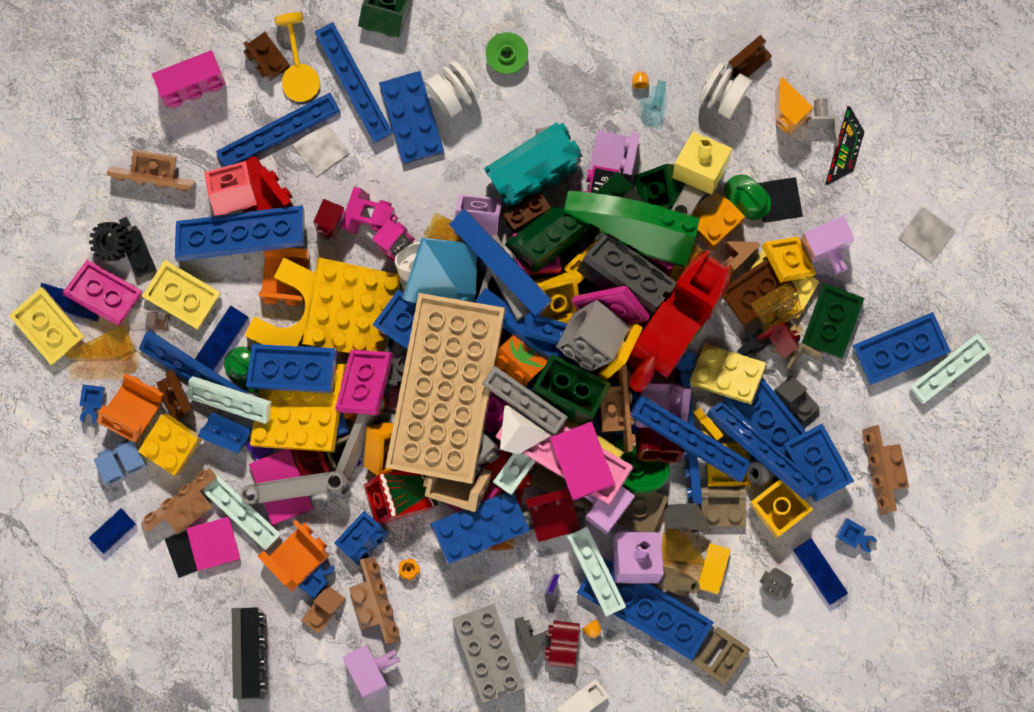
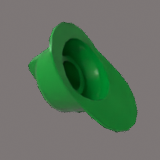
(747, 196)
(237, 366)

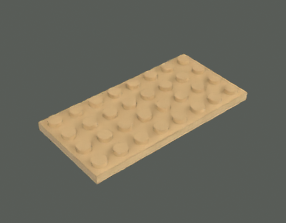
(441, 390)

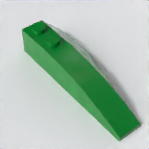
(645, 226)

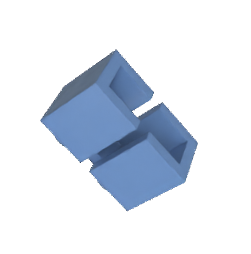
(109, 466)

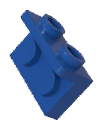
(225, 433)
(361, 538)

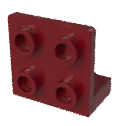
(553, 514)

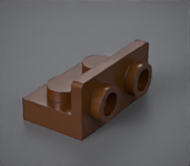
(267, 56)
(750, 58)
(526, 212)
(175, 396)

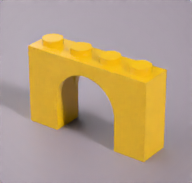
(267, 334)

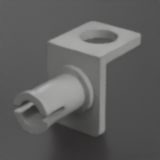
(822, 119)

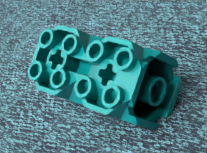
(534, 164)

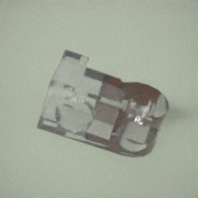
(149, 320)

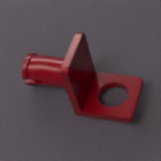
(782, 339)

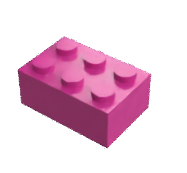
(189, 79)

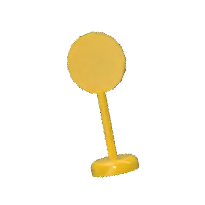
(300, 80)

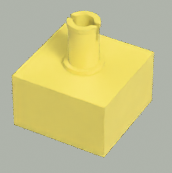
(702, 163)

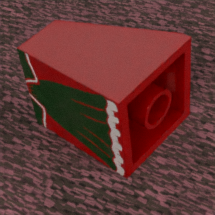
(397, 496)

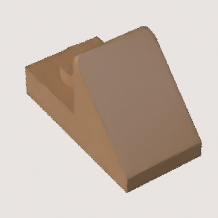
(741, 251)
(323, 609)

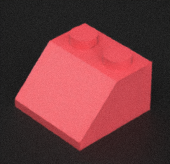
(230, 188)

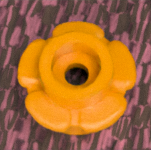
(404, 564)

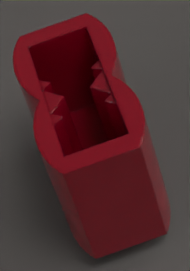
(655, 447)
(563, 644)

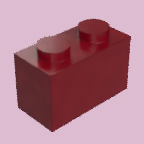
(329, 219)

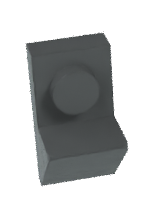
(797, 398)
(532, 643)

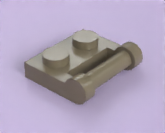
(724, 514)
(728, 659)

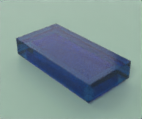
(112, 531)

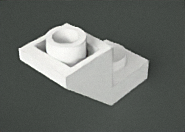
(585, 699)

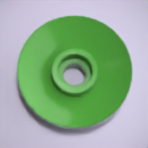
(504, 43)

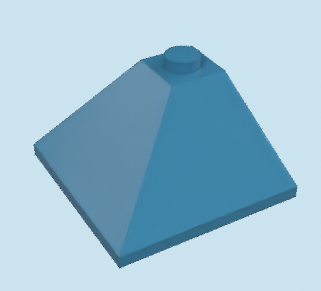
(443, 270)

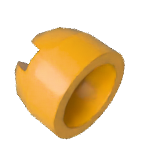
(640, 80)
(592, 629)

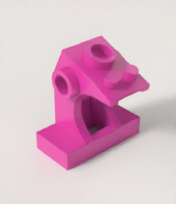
(355, 210)

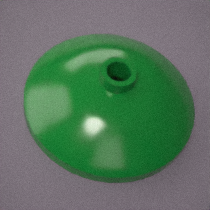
(645, 476)

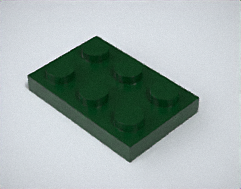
(832, 320)

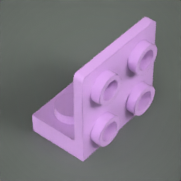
(615, 152)
(669, 396)

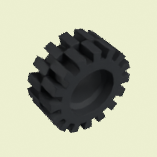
(99, 241)

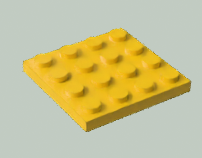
(345, 306)
(300, 419)

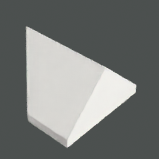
(520, 431)

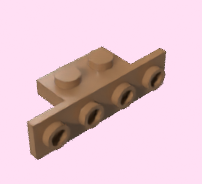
(154, 169)
(616, 411)
(886, 469)
(183, 507)
(372, 602)

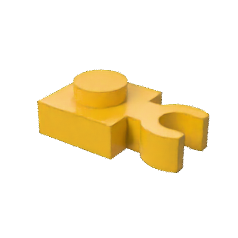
(709, 427)

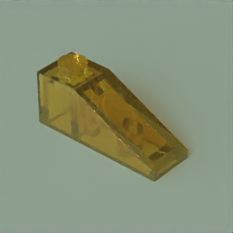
(110, 346)

